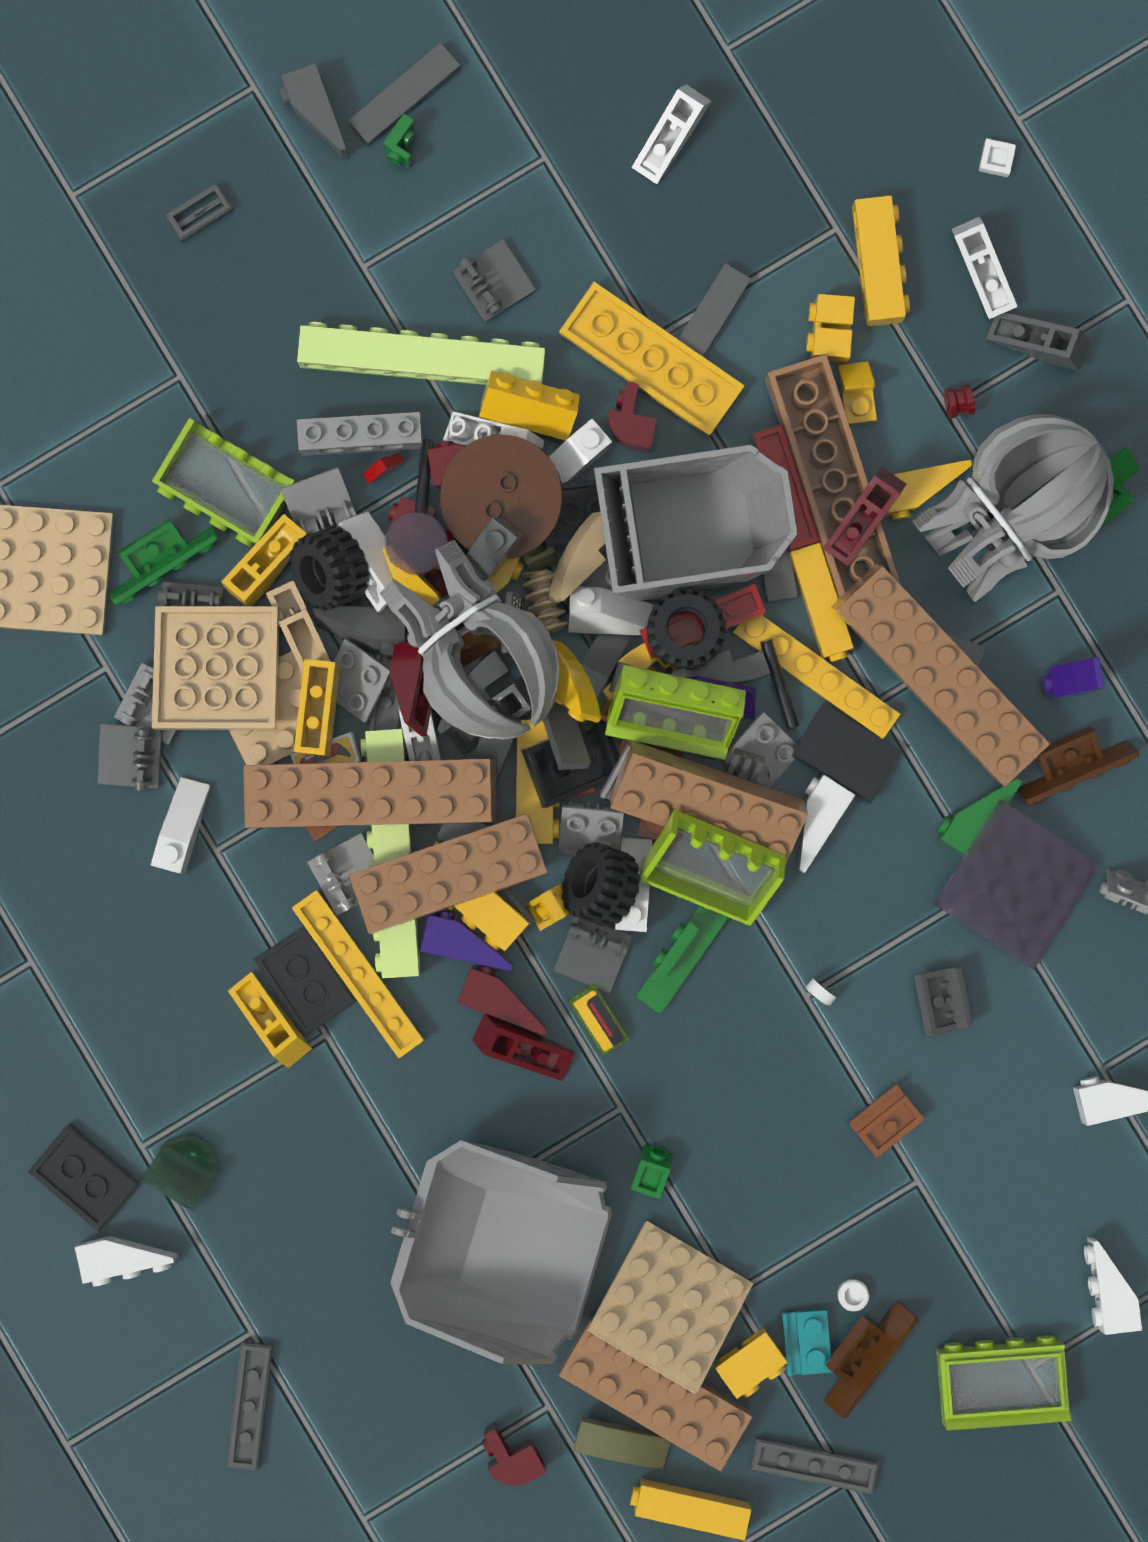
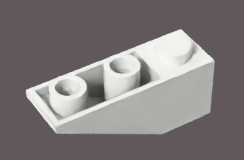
(466, 429)
(115, 1257)
(1115, 1301)

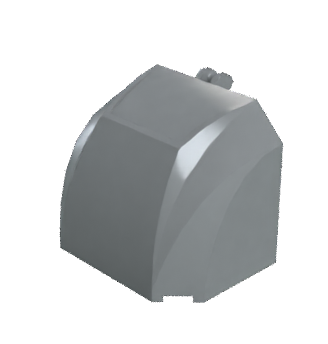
(499, 1252)

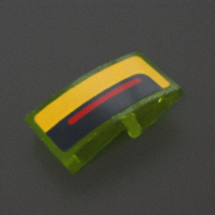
(598, 1019)

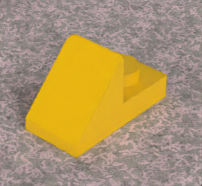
(857, 392)
(547, 907)

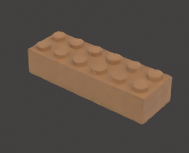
(658, 782)
(448, 874)
(699, 1423)

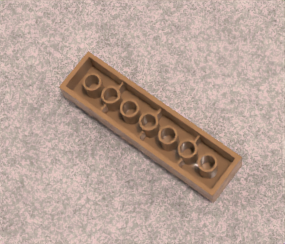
(826, 461)
(940, 674)
(370, 793)

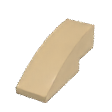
(579, 558)
(297, 623)

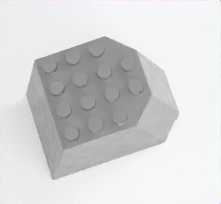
(694, 521)

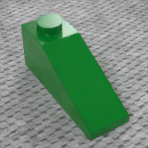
(964, 825)

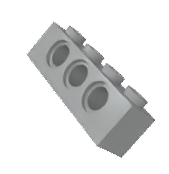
(360, 433)

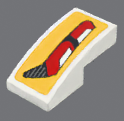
(343, 750)

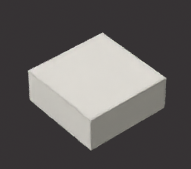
(997, 157)

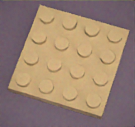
(54, 569)
(215, 668)
(670, 1307)

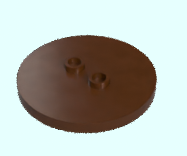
(506, 480)

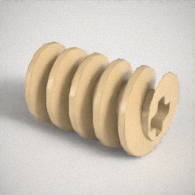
(544, 608)

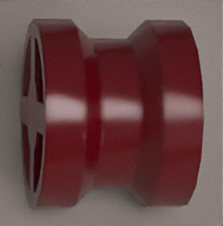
(959, 401)

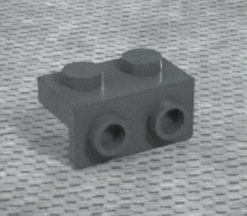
(943, 1000)

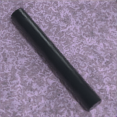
(423, 478)
(779, 683)

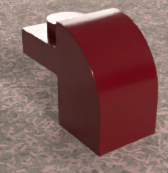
(628, 429)
(515, 1465)

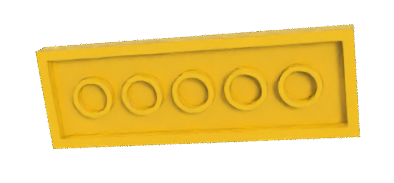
(652, 359)

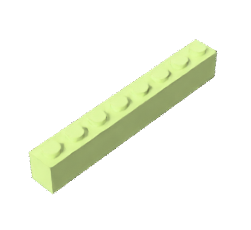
(416, 356)
(400, 944)

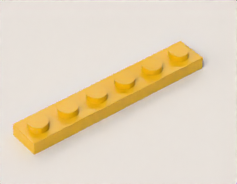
(820, 676)
(358, 973)

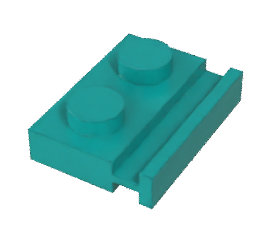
(806, 1341)

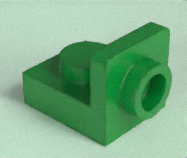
(400, 136)
(652, 1171)

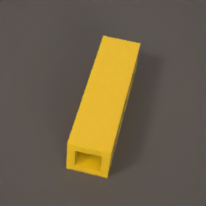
(818, 598)
(691, 1508)

